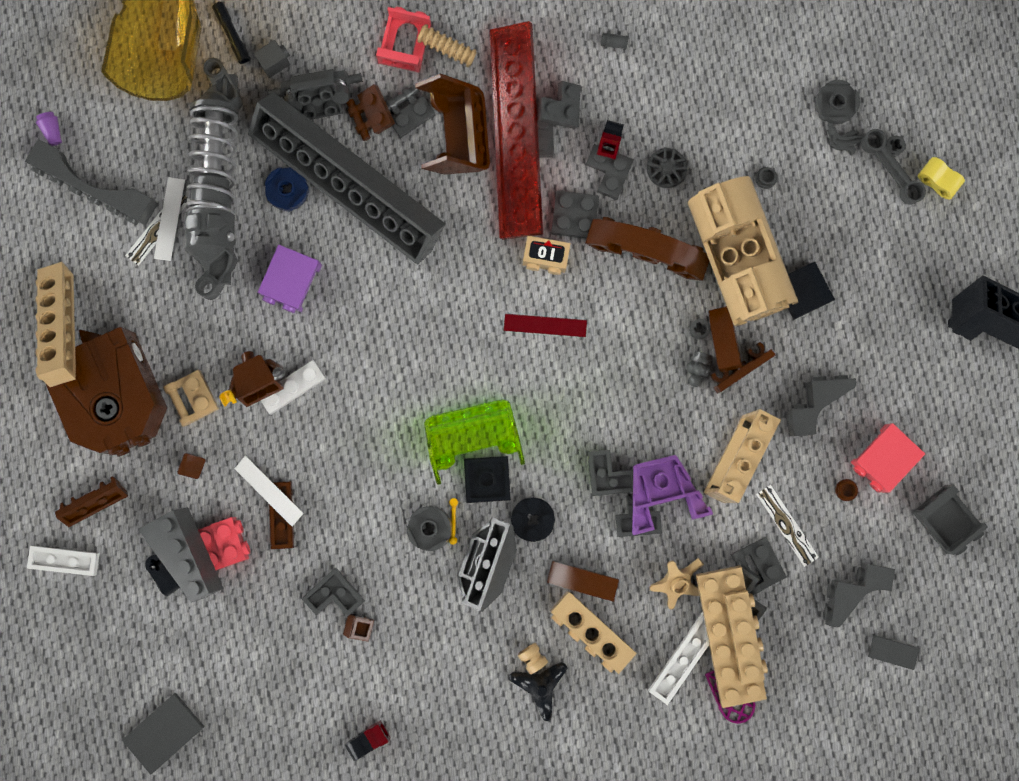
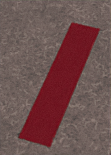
(545, 325)

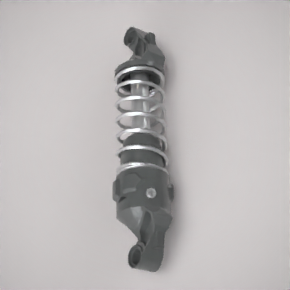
(209, 216)

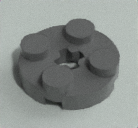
(844, 92)
(417, 524)

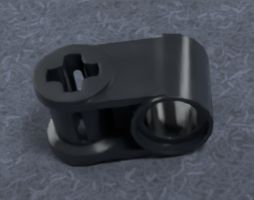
(161, 576)

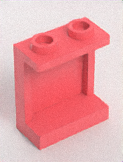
(887, 459)

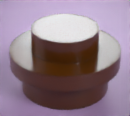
(846, 490)

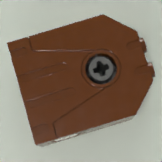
(113, 396)

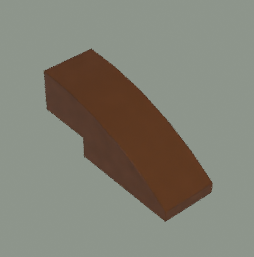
(724, 340)
(583, 581)

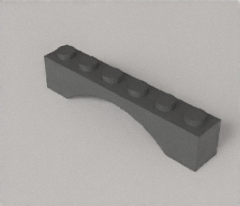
(130, 202)

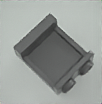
(949, 520)

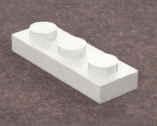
(294, 386)
(63, 560)

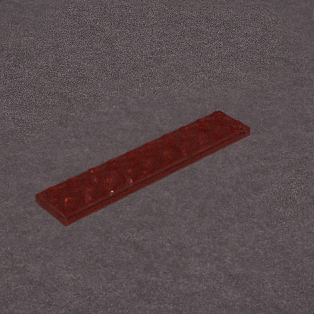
(516, 131)

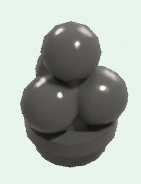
(699, 367)

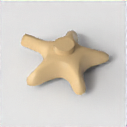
(677, 582)

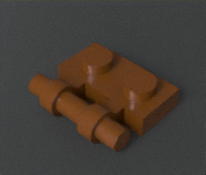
(375, 109)

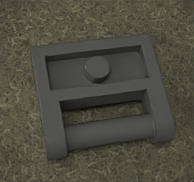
(764, 561)

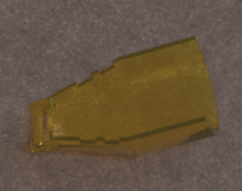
(153, 48)

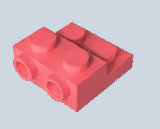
(225, 542)

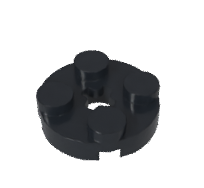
(533, 532)

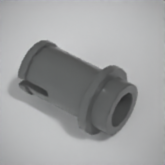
(614, 40)

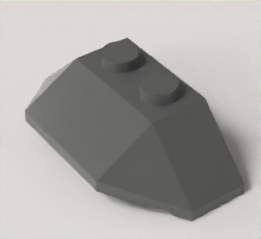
(487, 564)

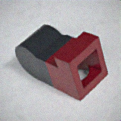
(610, 137)
(368, 740)

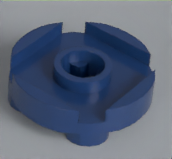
(274, 189)

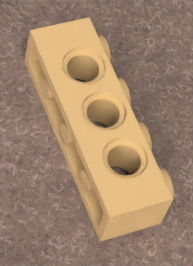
(622, 652)

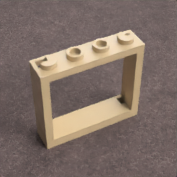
(742, 457)

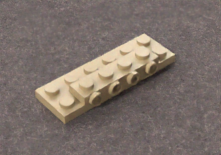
(732, 636)

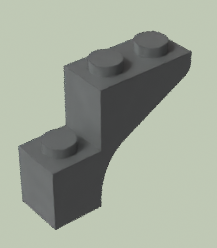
(819, 394)
(846, 596)

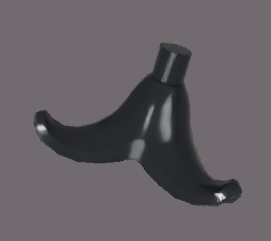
(541, 686)

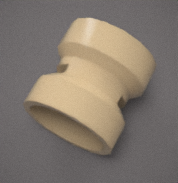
(533, 658)

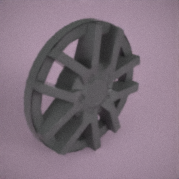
(667, 167)

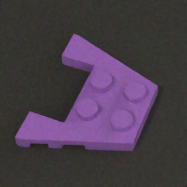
(660, 483)

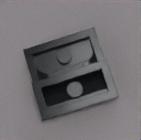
(809, 289)

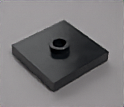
(487, 479)

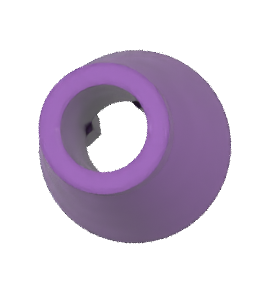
(49, 127)

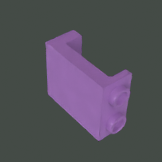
(288, 279)

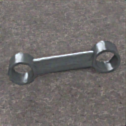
(893, 166)

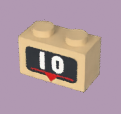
(546, 255)

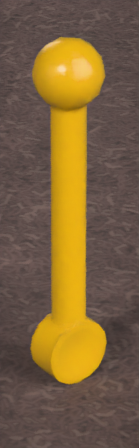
(453, 502)

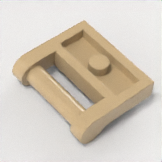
(197, 394)

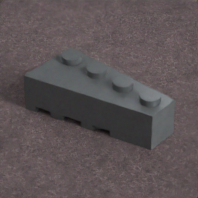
(183, 553)

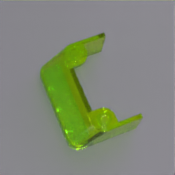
(470, 431)

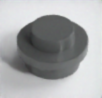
(766, 177)

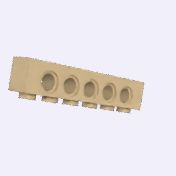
(55, 325)

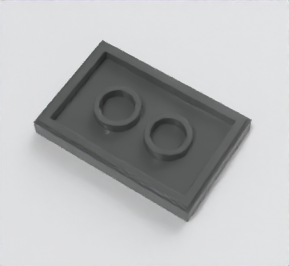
(163, 733)

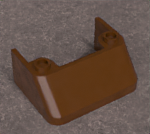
(463, 124)

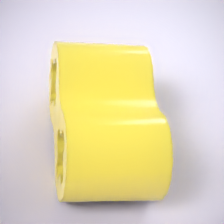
(941, 178)

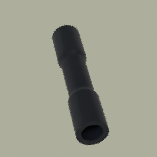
(236, 44)

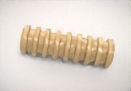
(446, 45)

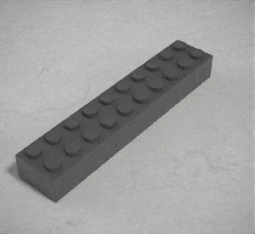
(345, 178)

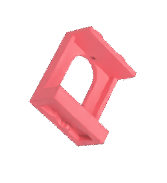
(386, 55)

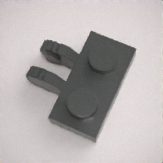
(625, 521)

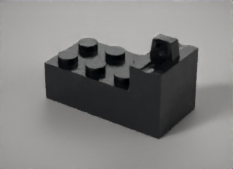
(988, 309)

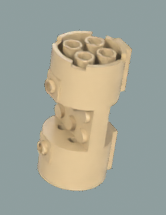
(742, 250)

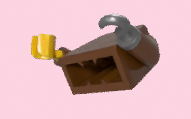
(253, 380)

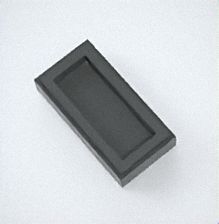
(893, 652)

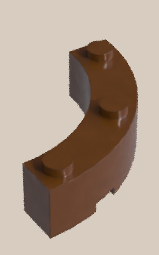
(648, 246)

